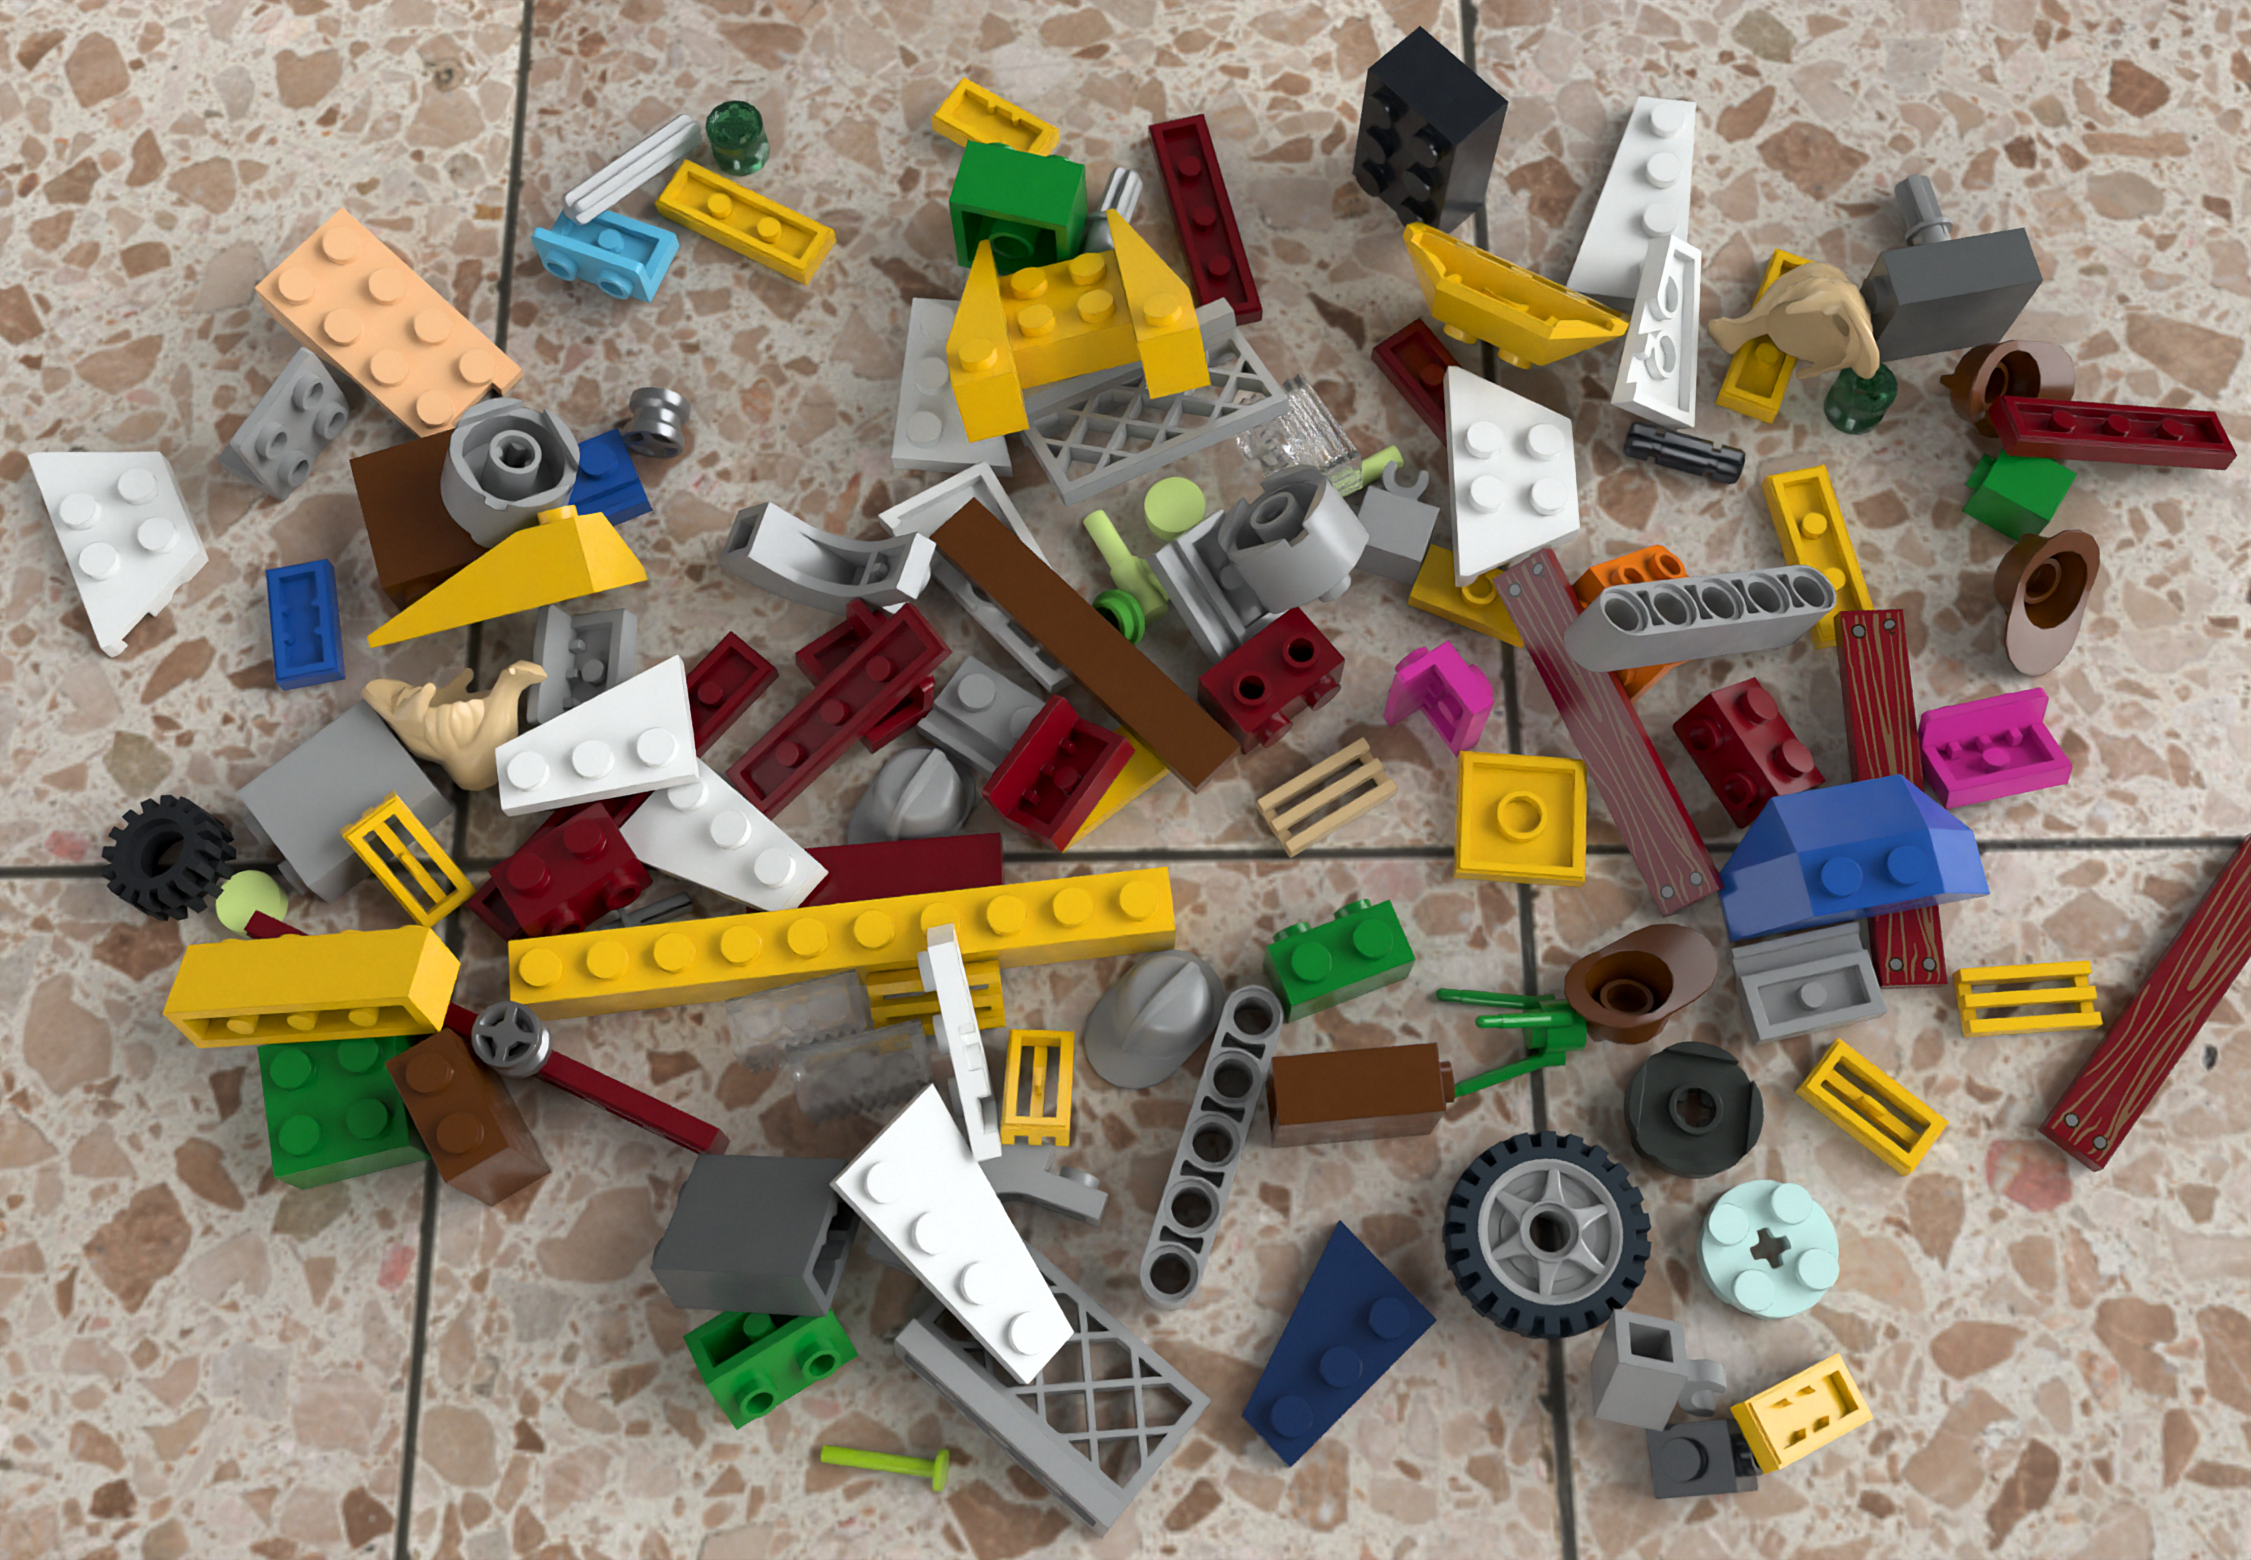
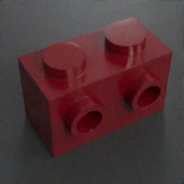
(1272, 680)

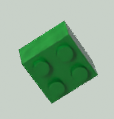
(1020, 202)
(336, 1110)

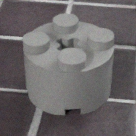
(507, 468)
(1294, 539)

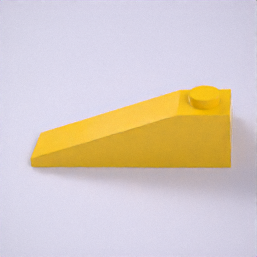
(527, 570)

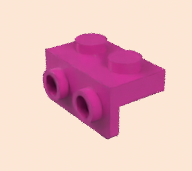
(1446, 690)
(1990, 749)

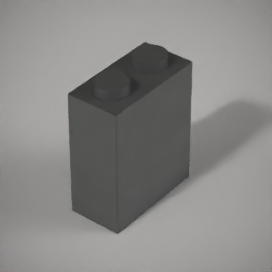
(1949, 293)
(757, 1236)

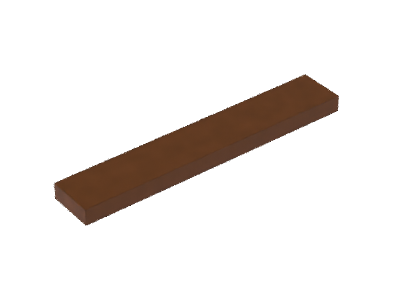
(1085, 646)

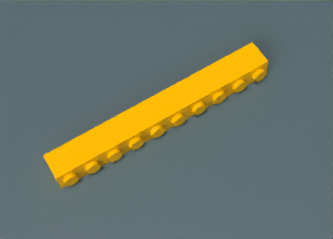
(772, 949)

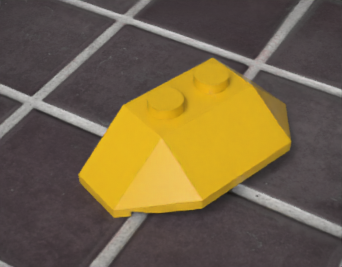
(1505, 303)

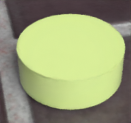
(1173, 507)
(245, 894)

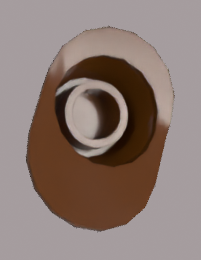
(2007, 369)
(2044, 596)
(1640, 981)

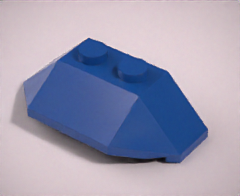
(1847, 858)

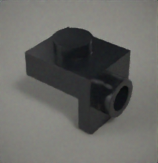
(1701, 1459)

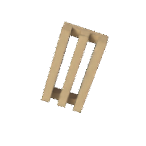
(1369, 769)

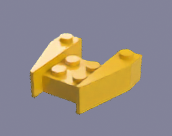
(1068, 324)

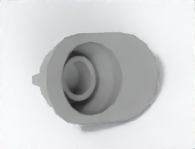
(914, 797)
(1153, 1019)

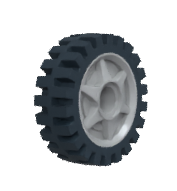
(1598, 1225)

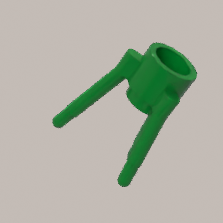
(1545, 1025)

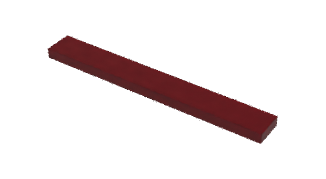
(570, 1075)

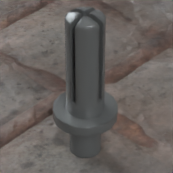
(652, 914)

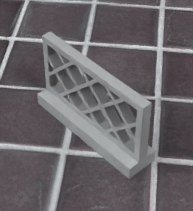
(1084, 398)
(1027, 1435)

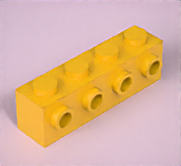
(313, 987)

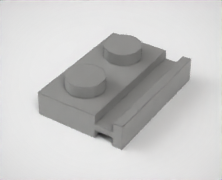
(1209, 590)
(979, 716)
(1806, 983)

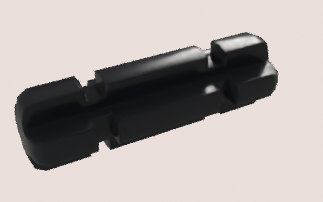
(1684, 452)

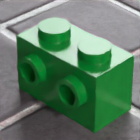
(1337, 959)
(765, 1358)

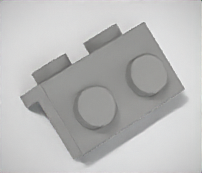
(580, 657)

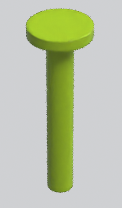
(893, 1463)

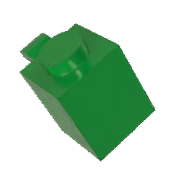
(2016, 492)

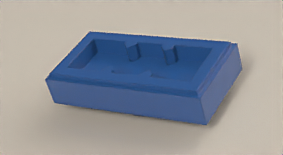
(305, 624)

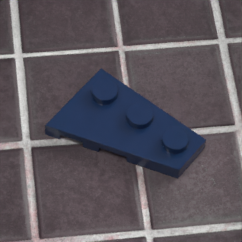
(1334, 1348)

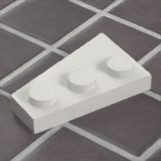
(1662, 337)
(928, 419)
(605, 748)
(721, 843)
(959, 1034)

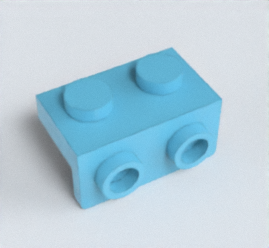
(609, 251)

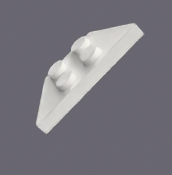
(1506, 475)
(120, 533)

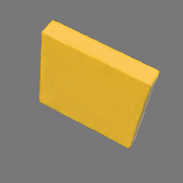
(1520, 819)

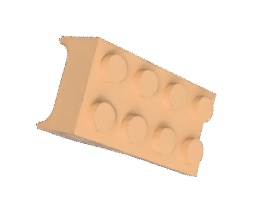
(384, 327)

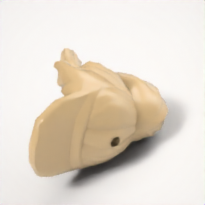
(1811, 317)
(456, 725)

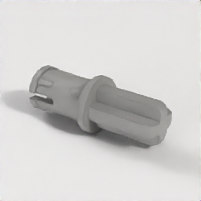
(1122, 195)
(1921, 212)

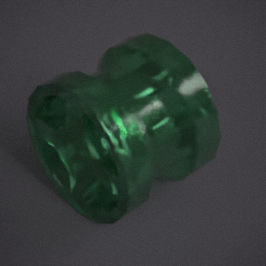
(724, 130)
(1858, 412)

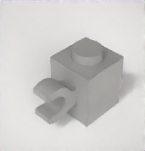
(1396, 526)
(1645, 1371)

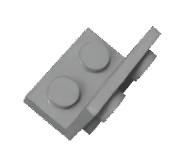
(288, 428)

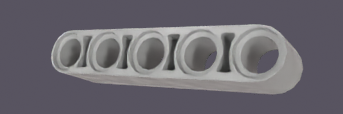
(1698, 617)
(1217, 1114)

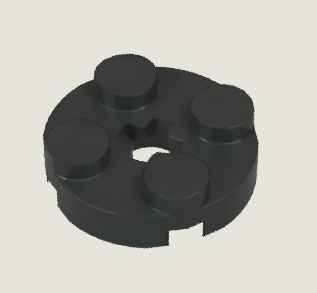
(1722, 1087)

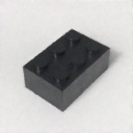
(1427, 134)

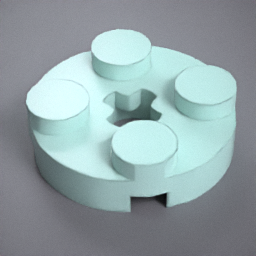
(1787, 1214)

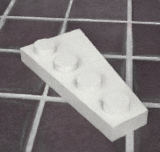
(1640, 201)
(929, 512)
(949, 1228)

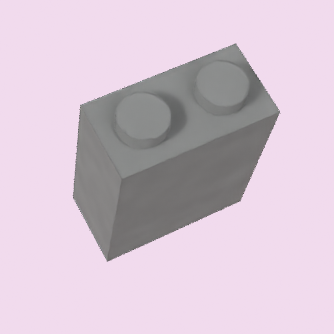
(327, 785)

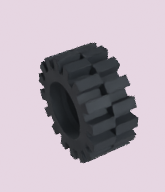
(147, 839)

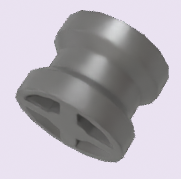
(656, 422)
(499, 1031)

